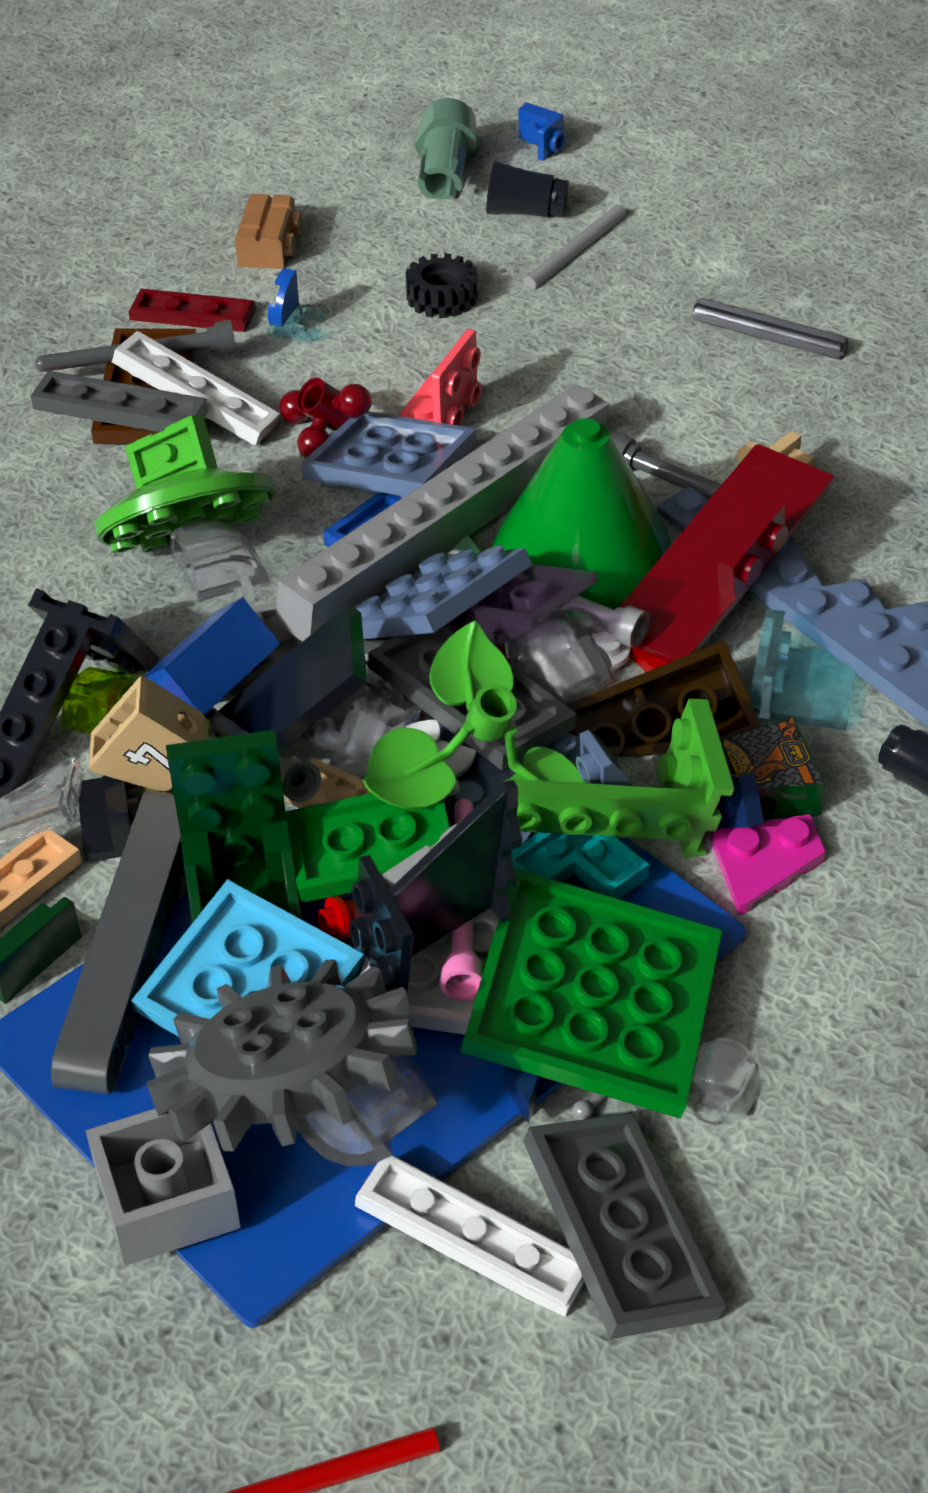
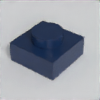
(743, 806)

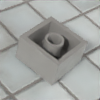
(160, 1187)

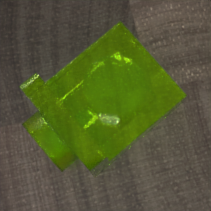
(93, 697)

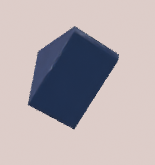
(523, 1089)

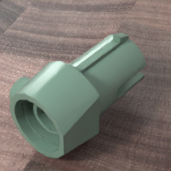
(444, 144)

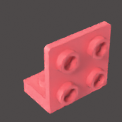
(451, 385)

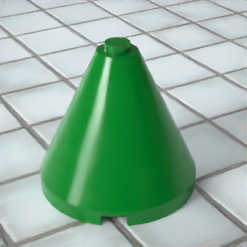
(588, 515)

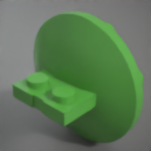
(179, 486)

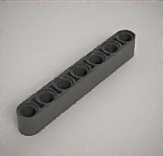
(122, 951)

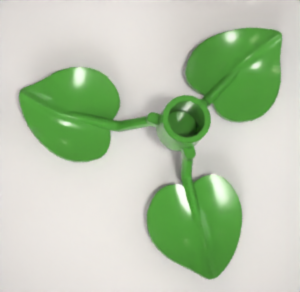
(469, 671)

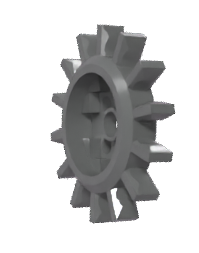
(241, 1076)

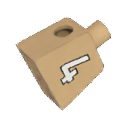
(135, 735)

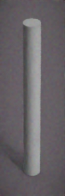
(575, 247)

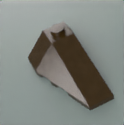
(641, 711)

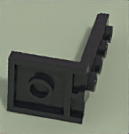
(48, 672)

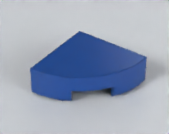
(287, 297)

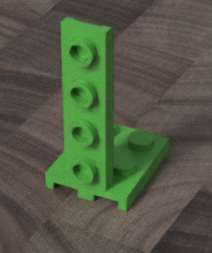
(693, 780)

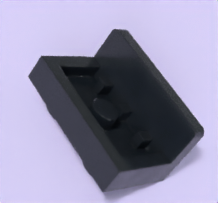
(106, 816)

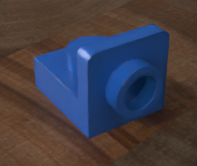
(541, 128)

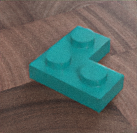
(597, 861)

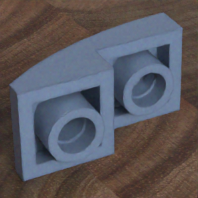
(597, 764)

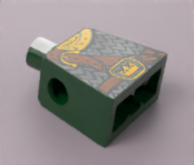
(782, 767)

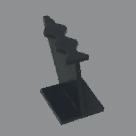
(441, 891)

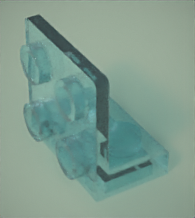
(799, 682)

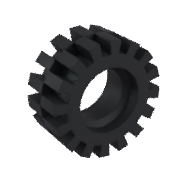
(441, 285)

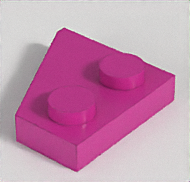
(766, 857)

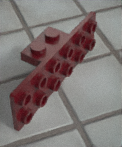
(725, 550)

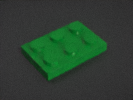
(334, 834)

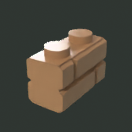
(268, 231)

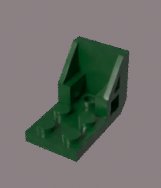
(233, 818)

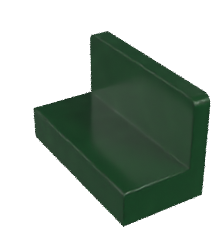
(36, 945)

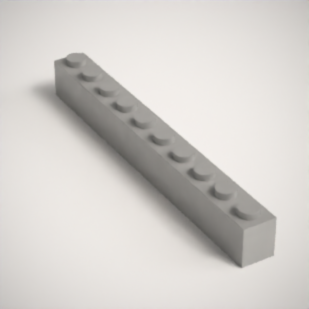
(429, 517)

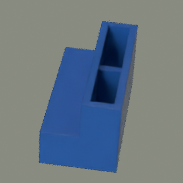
(215, 656)

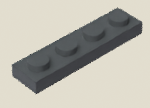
(113, 402)

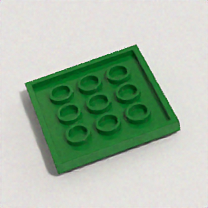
(595, 994)

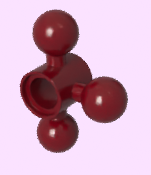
(326, 407)

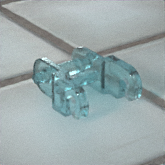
(298, 332)

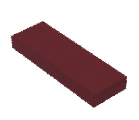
(191, 309)

